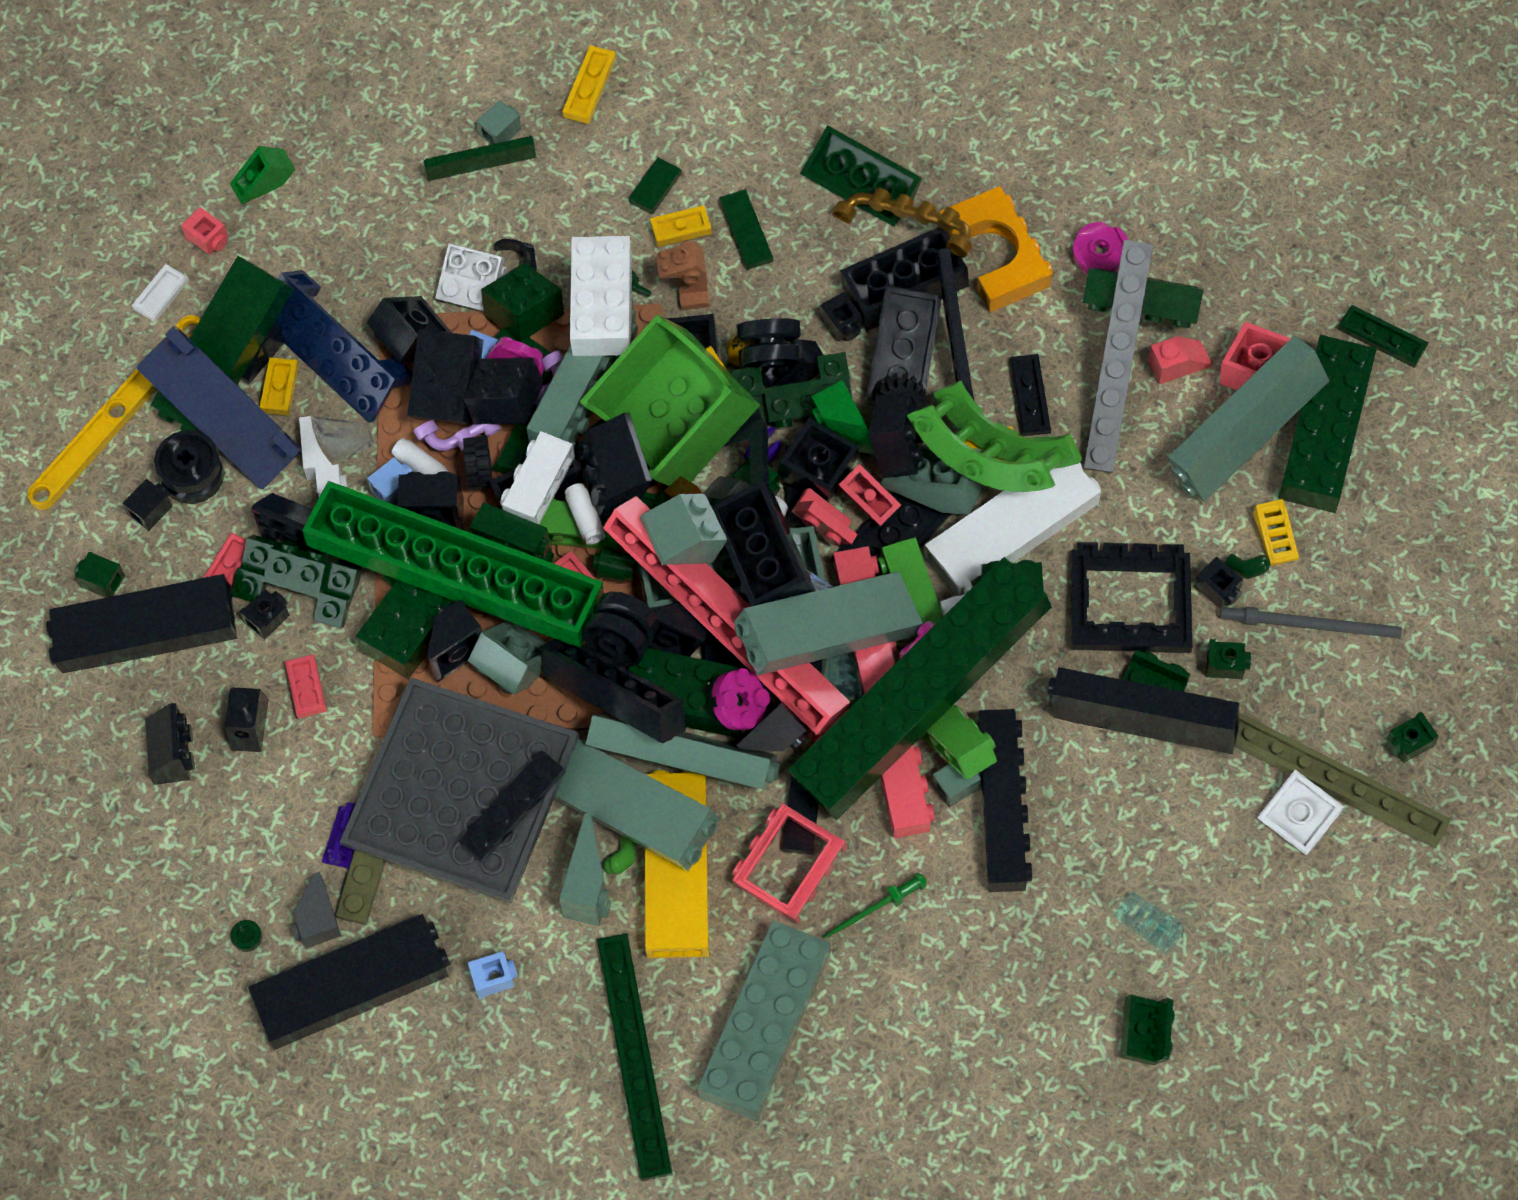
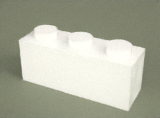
(538, 477)

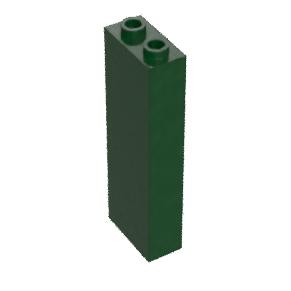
(234, 326)

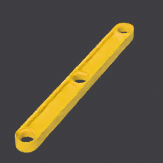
(95, 435)

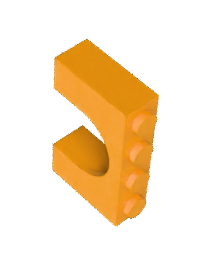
(1027, 272)

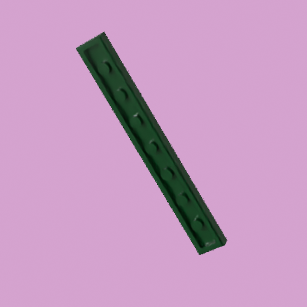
(634, 1057)

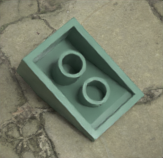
(937, 486)
(584, 889)

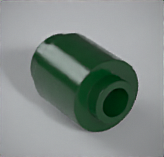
(614, 565)

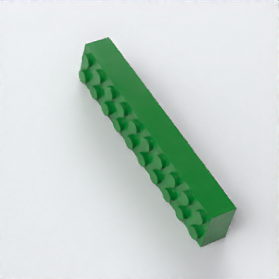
(452, 563)

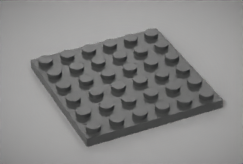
(440, 774)

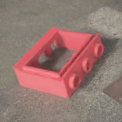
(807, 888)

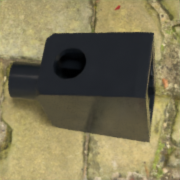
(246, 713)

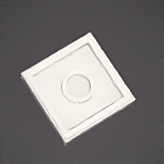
(1301, 812)

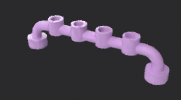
(429, 429)

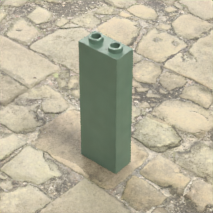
(1248, 419)
(827, 623)
(686, 752)
(636, 806)

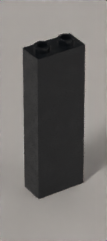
(141, 624)
(1144, 710)
(349, 981)

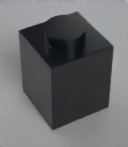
(148, 504)

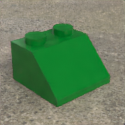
(840, 414)

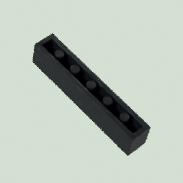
(614, 689)
(1003, 804)

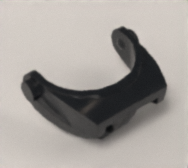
(524, 249)

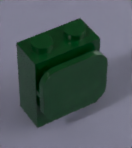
(512, 532)

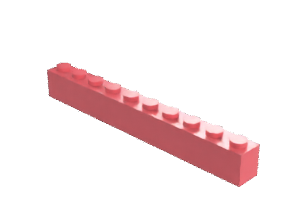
(716, 608)
(902, 781)

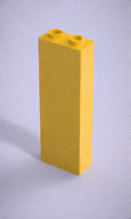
(676, 897)

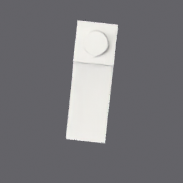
(314, 461)

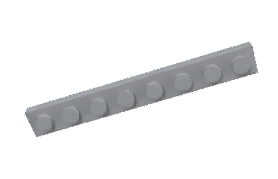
(1118, 356)

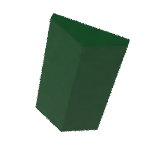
(852, 168)

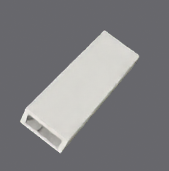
(1010, 526)

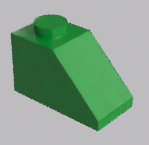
(262, 173)

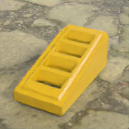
(1269, 509)

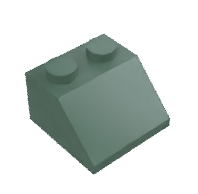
(684, 530)
(508, 656)

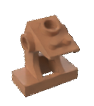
(688, 264)

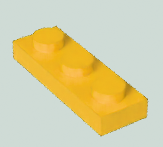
(589, 84)

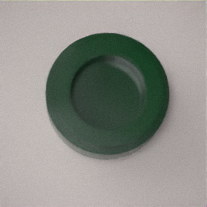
(246, 935)

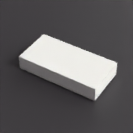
(160, 293)

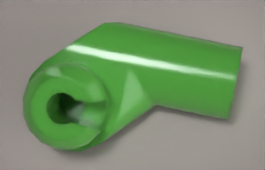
(622, 859)

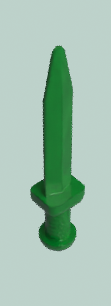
(895, 894)

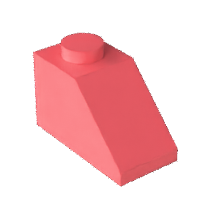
(1177, 358)
(869, 495)

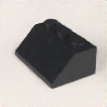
(613, 464)

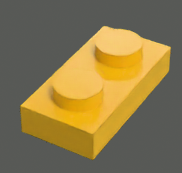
(681, 226)
(279, 386)

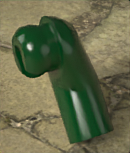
(1248, 568)

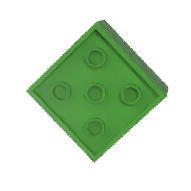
(676, 397)

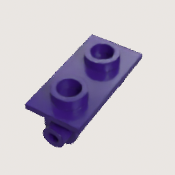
(336, 853)

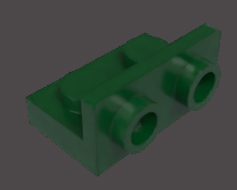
(1149, 670)

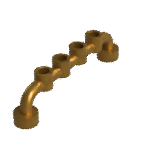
(902, 207)

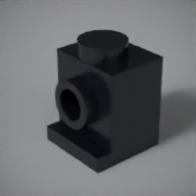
(842, 309)
(1219, 574)
(265, 621)

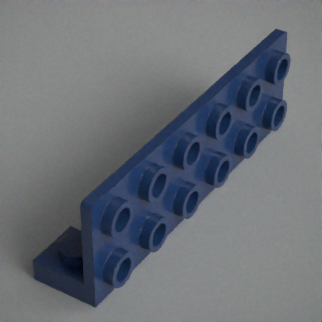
(335, 352)
(219, 407)

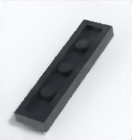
(512, 806)

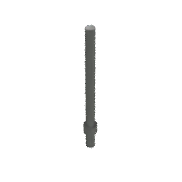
(1252, 616)

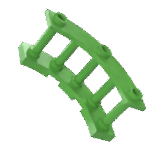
(1026, 459)

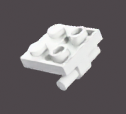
(466, 273)

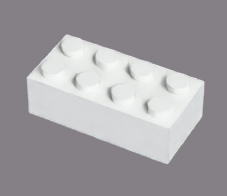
(600, 295)

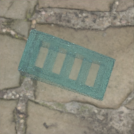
(844, 675)
(1163, 944)

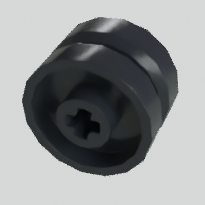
(769, 343)
(189, 466)
(621, 628)

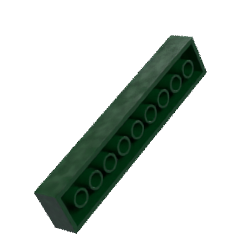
(920, 688)

